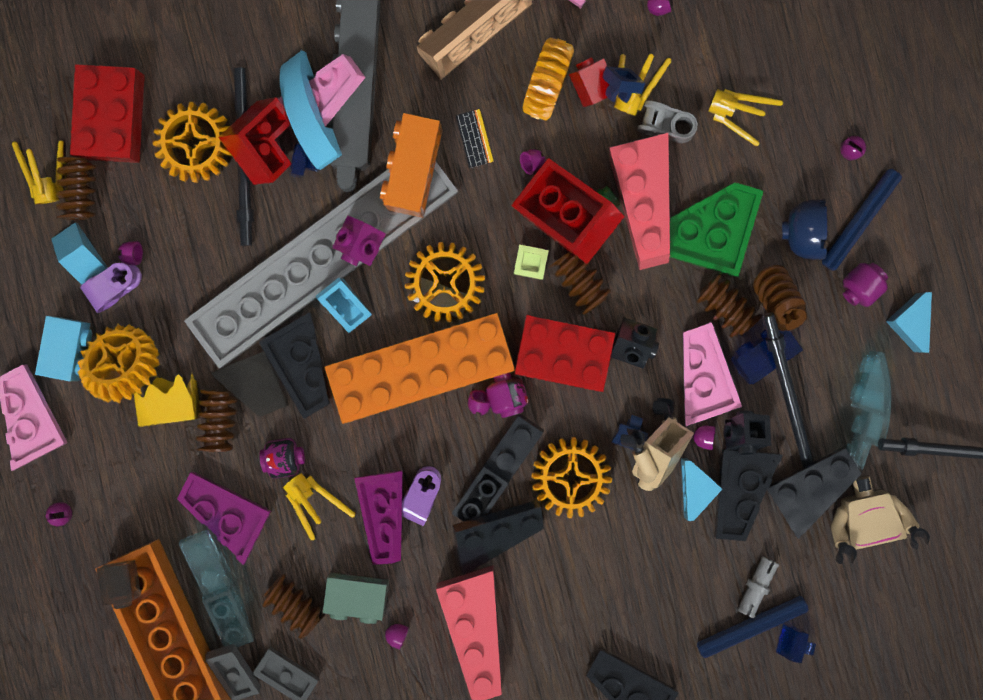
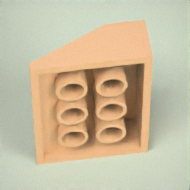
(466, 32)

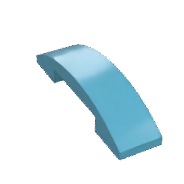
(303, 113)

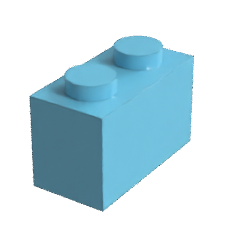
(61, 348)

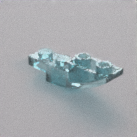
(874, 399)
(218, 589)

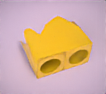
(168, 402)

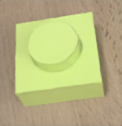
(531, 262)

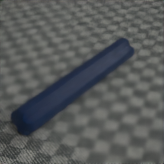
(862, 219)
(752, 627)

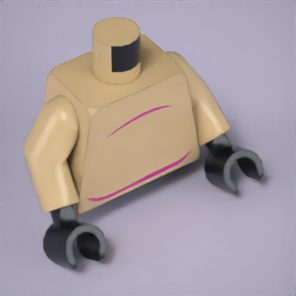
(662, 449)
(872, 520)

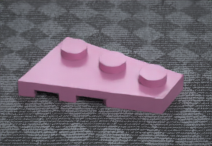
(334, 86)
(706, 376)
(29, 420)

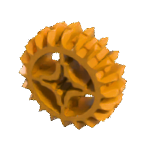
(548, 78)
(191, 130)
(427, 262)
(100, 368)
(586, 478)

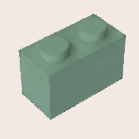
(355, 597)

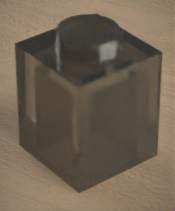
(119, 584)

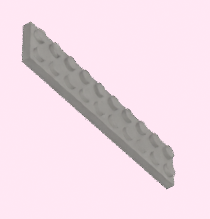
(299, 272)

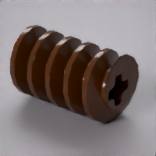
(75, 188)
(581, 281)
(781, 297)
(727, 306)
(216, 421)
(292, 607)

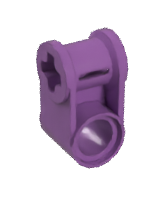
(107, 287)
(420, 499)

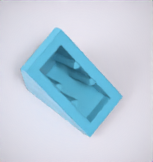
(77, 254)
(343, 304)
(914, 321)
(697, 489)

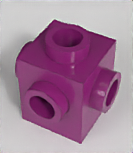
(358, 241)

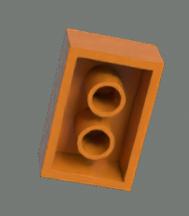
(411, 165)

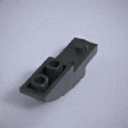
(498, 469)

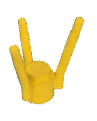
(637, 100)
(726, 102)
(40, 188)
(300, 490)

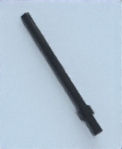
(245, 214)
(776, 344)
(912, 447)

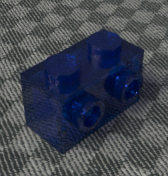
(756, 361)

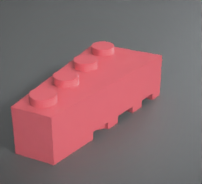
(643, 187)
(473, 626)

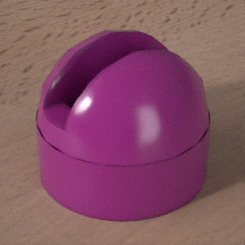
(659, 7)
(850, 152)
(531, 161)
(131, 253)
(478, 402)
(705, 437)
(56, 508)
(396, 635)

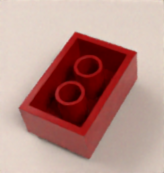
(107, 113)
(568, 210)
(564, 353)

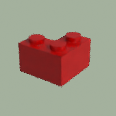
(253, 141)

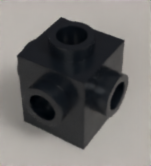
(634, 343)
(747, 432)

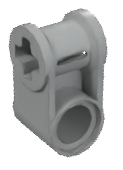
(666, 121)

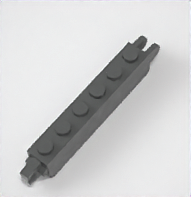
(354, 121)

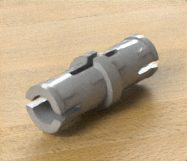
(757, 587)

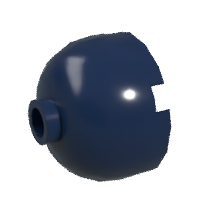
(807, 229)

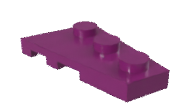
(227, 514)
(382, 514)

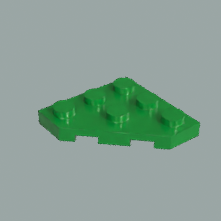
(716, 229)

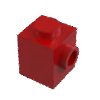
(589, 81)

